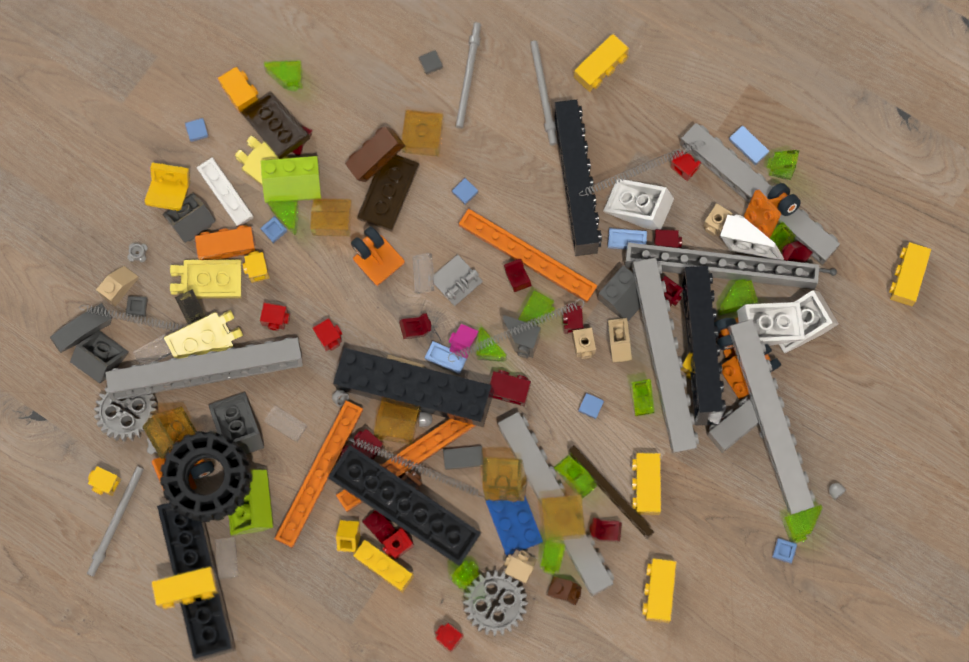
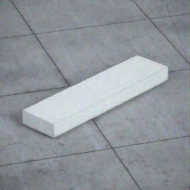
(225, 192)

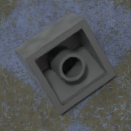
(190, 219)
(621, 294)
(525, 342)
(98, 355)

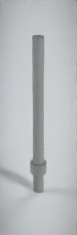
(474, 41)
(550, 126)
(98, 557)

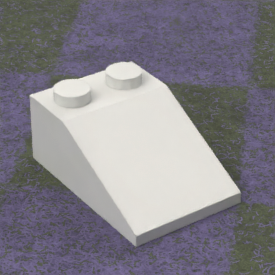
(639, 204)
(747, 239)
(815, 317)
(776, 321)

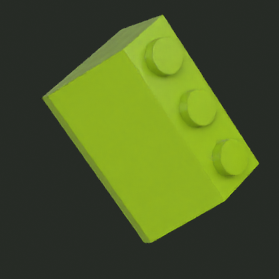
(291, 179)
(256, 512)

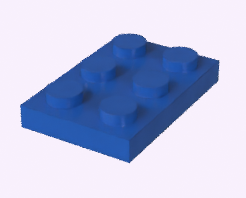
(514, 525)

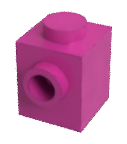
(462, 339)

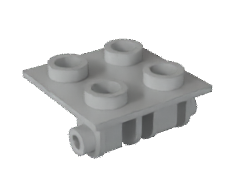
(456, 280)

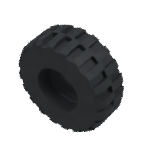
(178, 467)

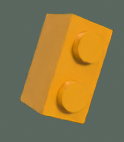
(238, 89)

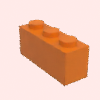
(225, 243)

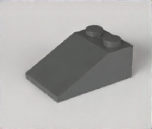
(235, 420)

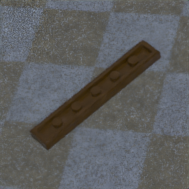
(611, 493)

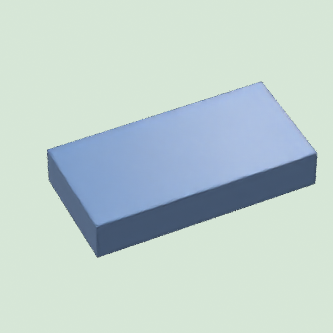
(749, 145)
(621, 237)
(439, 355)

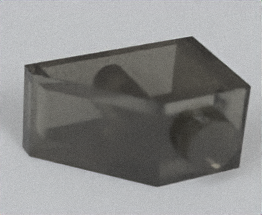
(190, 306)

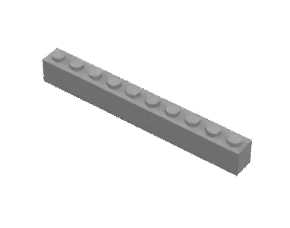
(745, 181)
(728, 266)
(664, 355)
(203, 368)
(771, 416)
(544, 485)

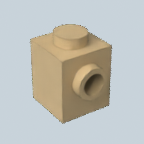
(716, 220)
(584, 343)
(520, 565)

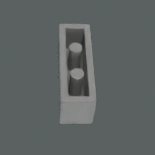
(734, 426)

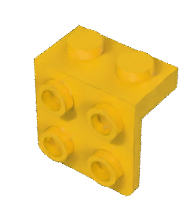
(167, 186)

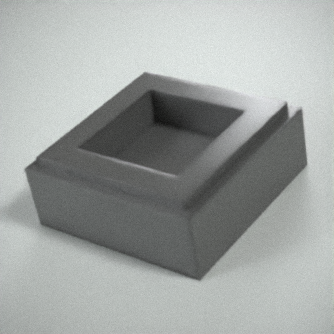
(430, 62)
(136, 306)

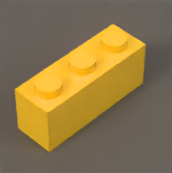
(601, 63)
(909, 274)
(647, 484)
(383, 566)
(185, 588)
(659, 590)

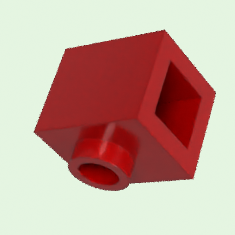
(274, 316)
(328, 335)
(448, 637)

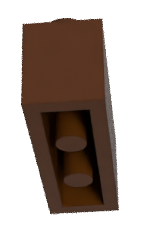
(374, 154)

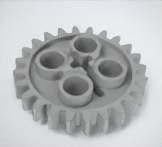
(115, 424)
(479, 594)

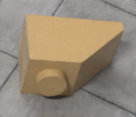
(117, 285)
(619, 340)

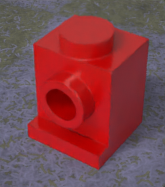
(685, 165)
(405, 544)

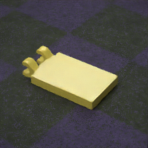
(252, 163)
(208, 278)
(203, 336)

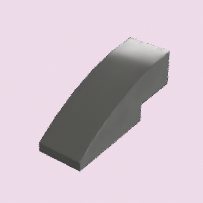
(80, 329)

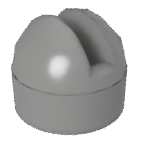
(335, 397)
(425, 419)
(836, 490)

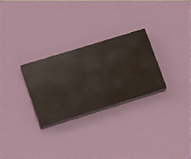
(275, 125)
(388, 193)

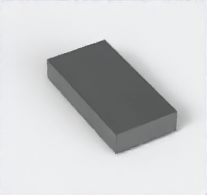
(463, 458)

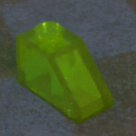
(286, 73)
(783, 164)
(740, 294)
(537, 306)
(575, 476)
(801, 524)
(552, 557)
(465, 575)

